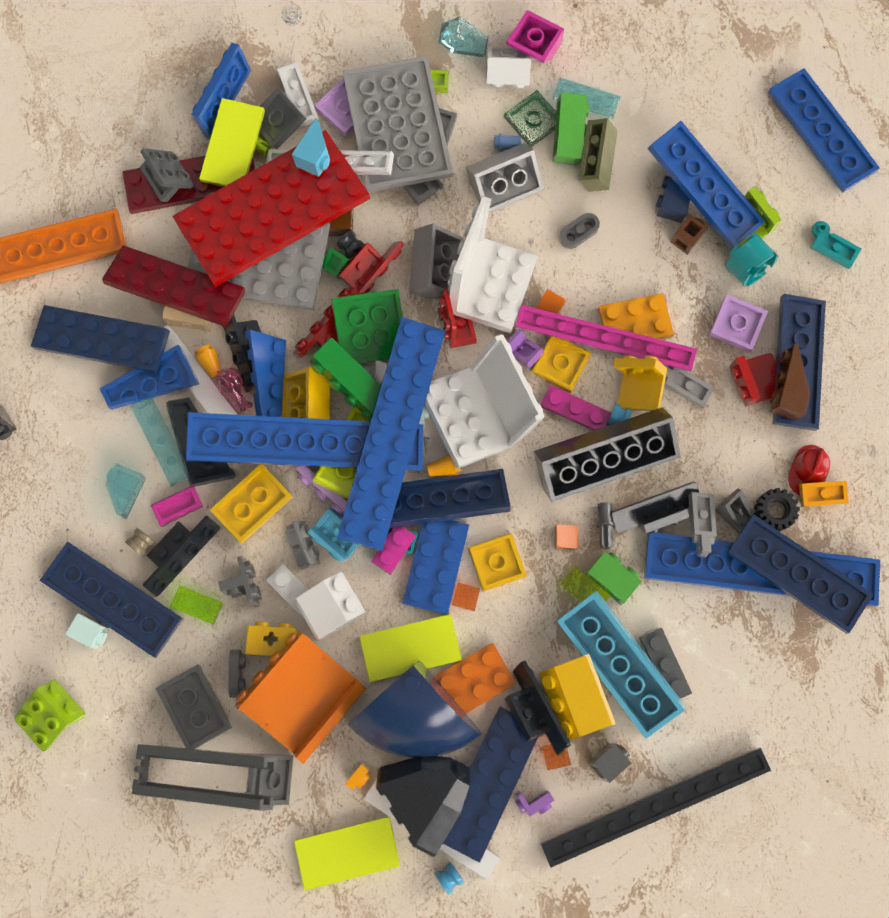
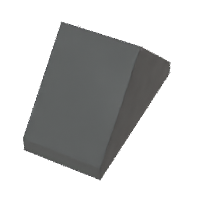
(735, 510)

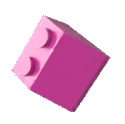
(536, 37)

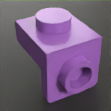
(523, 349)
(540, 804)

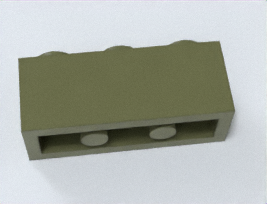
(598, 155)

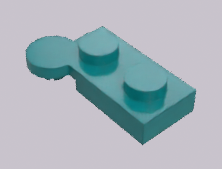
(833, 246)

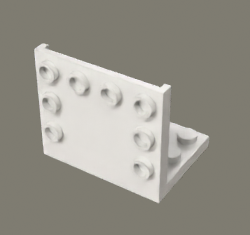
(488, 276)
(483, 406)

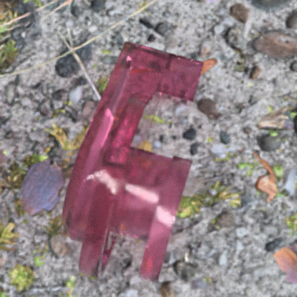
(229, 387)

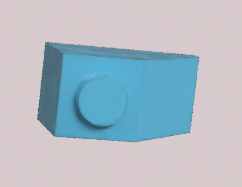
(312, 151)

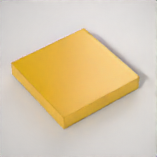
(561, 363)
(497, 562)

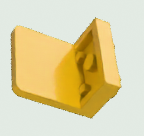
(641, 382)

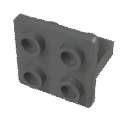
(164, 173)
(238, 585)

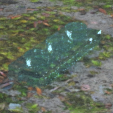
(600, 101)

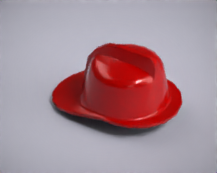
(809, 466)

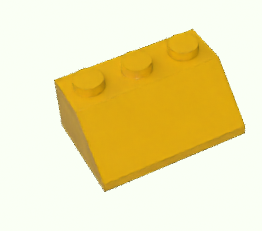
(306, 395)
(577, 697)

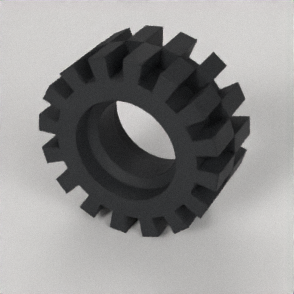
(786, 500)

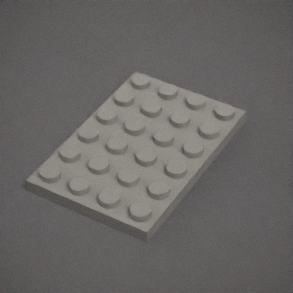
(399, 112)
(285, 277)

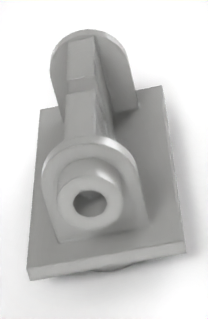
(307, 553)

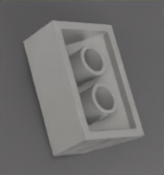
(506, 176)
(431, 260)

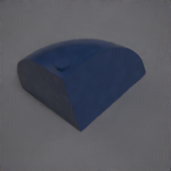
(415, 718)

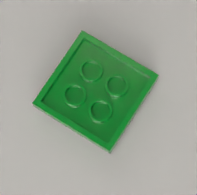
(367, 324)

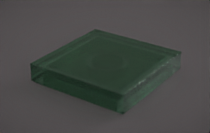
(532, 118)

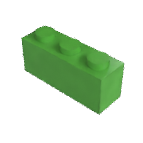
(570, 128)

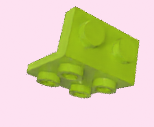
(769, 214)
(48, 714)

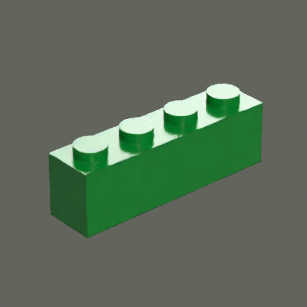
(347, 377)

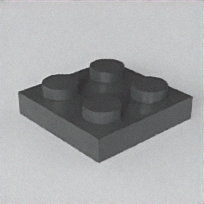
(280, 118)

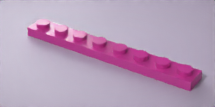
(605, 337)

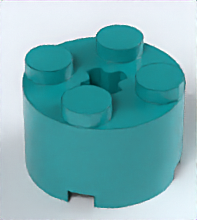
(751, 260)

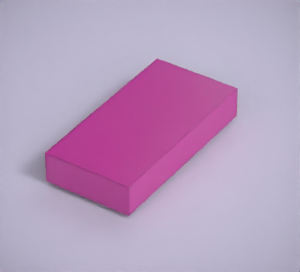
(177, 506)

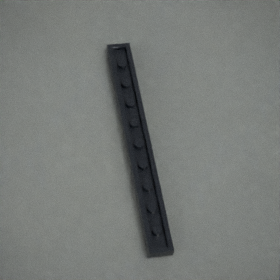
(655, 807)

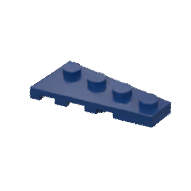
(268, 372)
(138, 385)

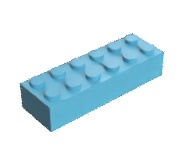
(622, 664)

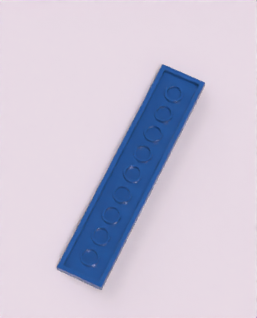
(391, 434)
(282, 441)
(676, 560)

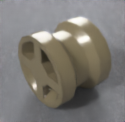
(139, 542)

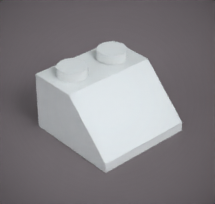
(507, 67)
(329, 606)

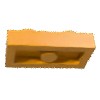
(823, 493)
(359, 777)

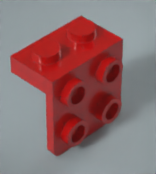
(457, 329)
(754, 377)

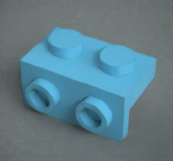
(326, 533)

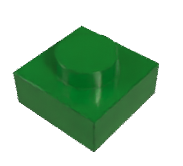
(334, 262)

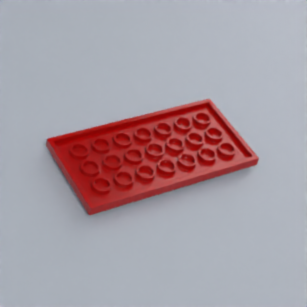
(267, 212)

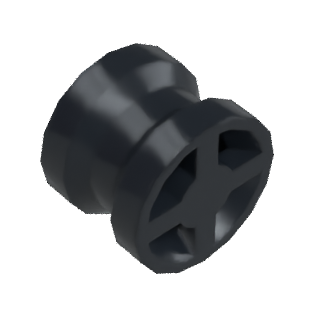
(349, 244)

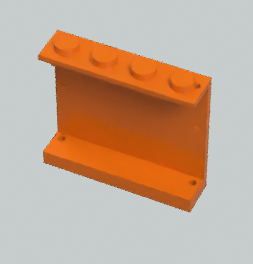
(300, 695)

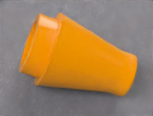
(208, 359)
(443, 467)

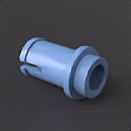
(506, 142)

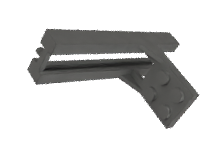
(266, 784)

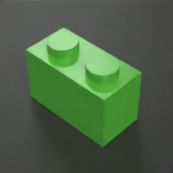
(614, 577)

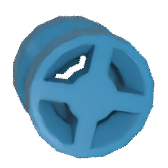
(619, 414)
(449, 878)

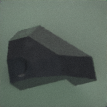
(425, 797)

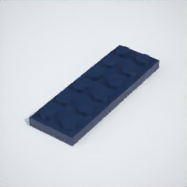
(803, 324)
(100, 339)
(451, 498)
(800, 574)
(111, 599)
(491, 785)

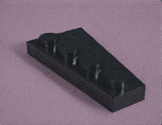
(197, 472)

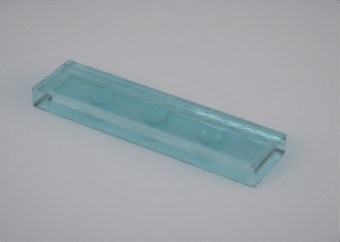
(160, 440)

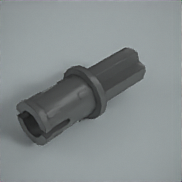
(605, 525)

